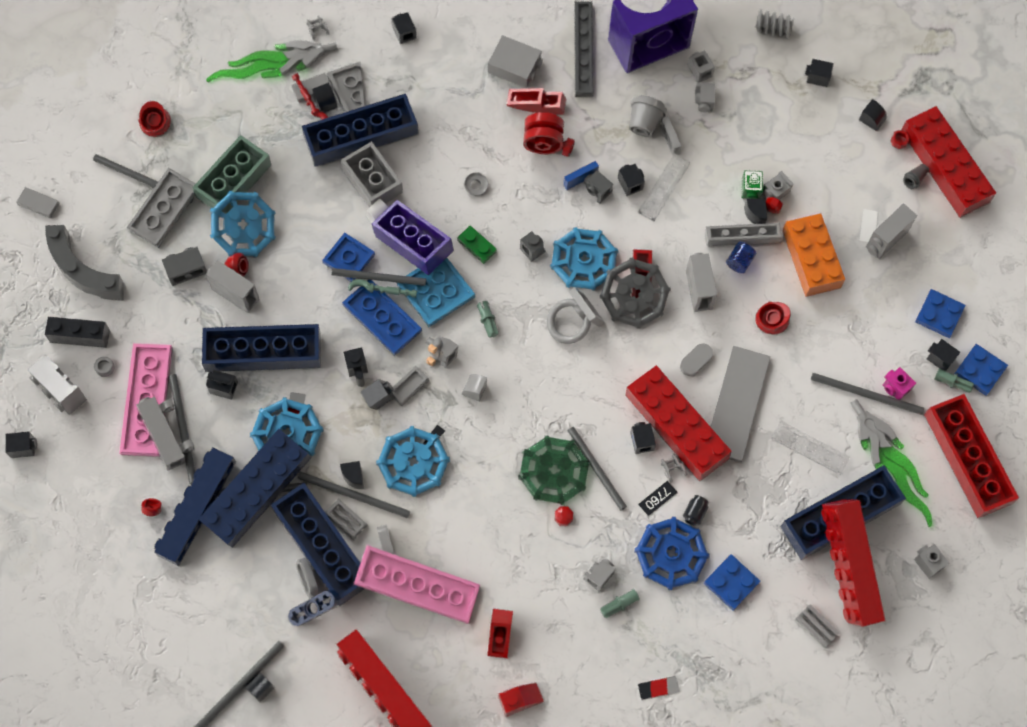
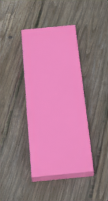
(147, 378)
(417, 584)

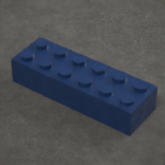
(349, 131)
(261, 347)
(255, 488)
(877, 496)
(319, 541)

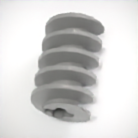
(774, 23)

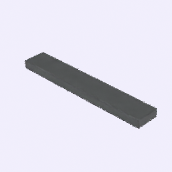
(583, 49)

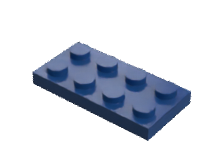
(382, 318)

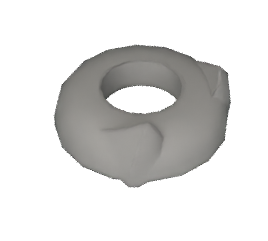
(478, 177)

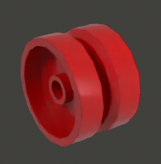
(543, 133)

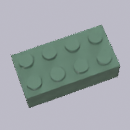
(235, 171)

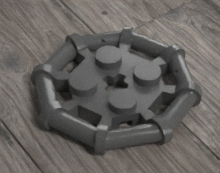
(632, 303)

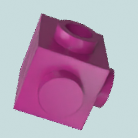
(898, 383)

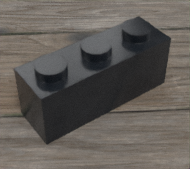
(77, 332)

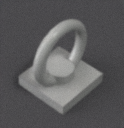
(585, 311)

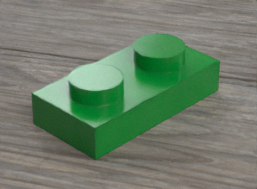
(476, 244)

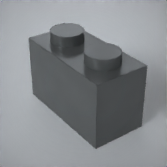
(184, 266)

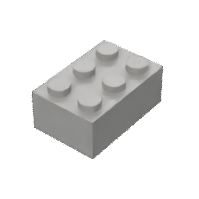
(371, 175)

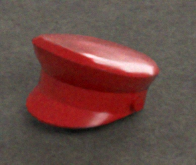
(154, 119)
(773, 317)

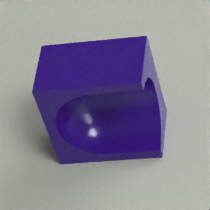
(649, 37)

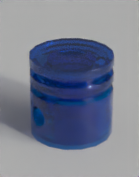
(741, 257)

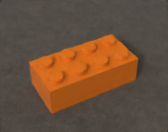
(813, 255)

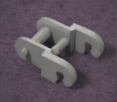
(311, 29)
(678, 465)

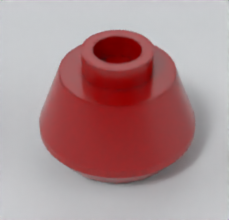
(238, 263)

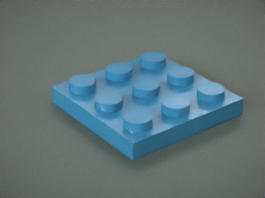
(442, 294)

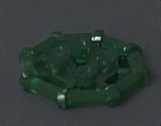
(561, 478)

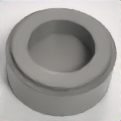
(104, 366)

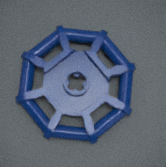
(661, 556)

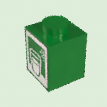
(752, 184)

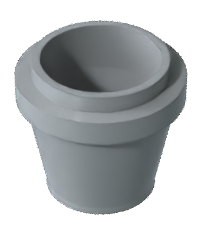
(646, 115)

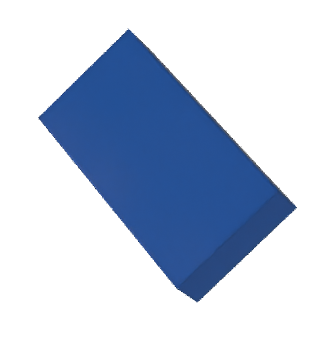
(579, 175)

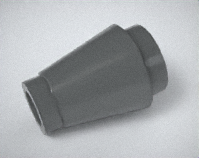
(914, 177)

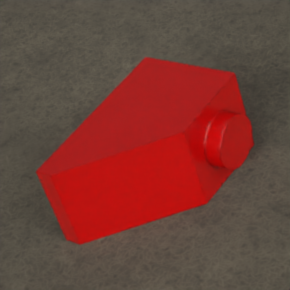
(500, 633)
(520, 698)

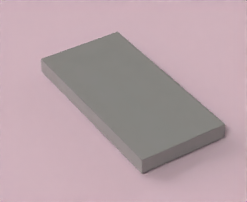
(162, 208)

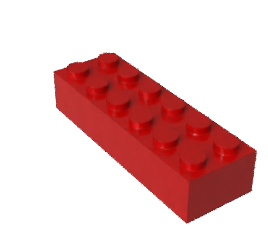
(948, 161)
(678, 423)
(971, 456)
(853, 562)
(379, 682)

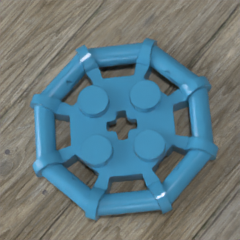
(250, 216)
(579, 267)
(288, 419)
(417, 471)

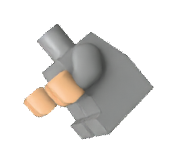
(442, 350)

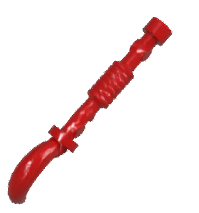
(315, 112)

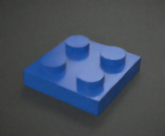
(348, 255)
(940, 313)
(981, 369)
(731, 582)

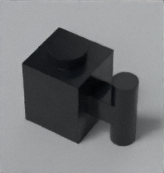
(356, 364)
(221, 384)

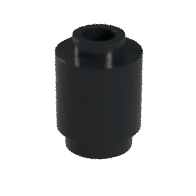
(696, 510)

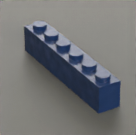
(197, 498)

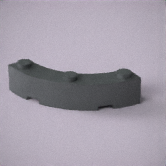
(84, 278)

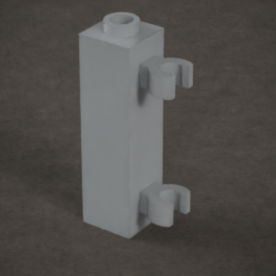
(160, 432)

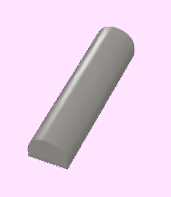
(743, 233)

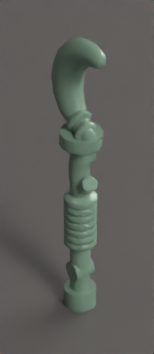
(389, 290)

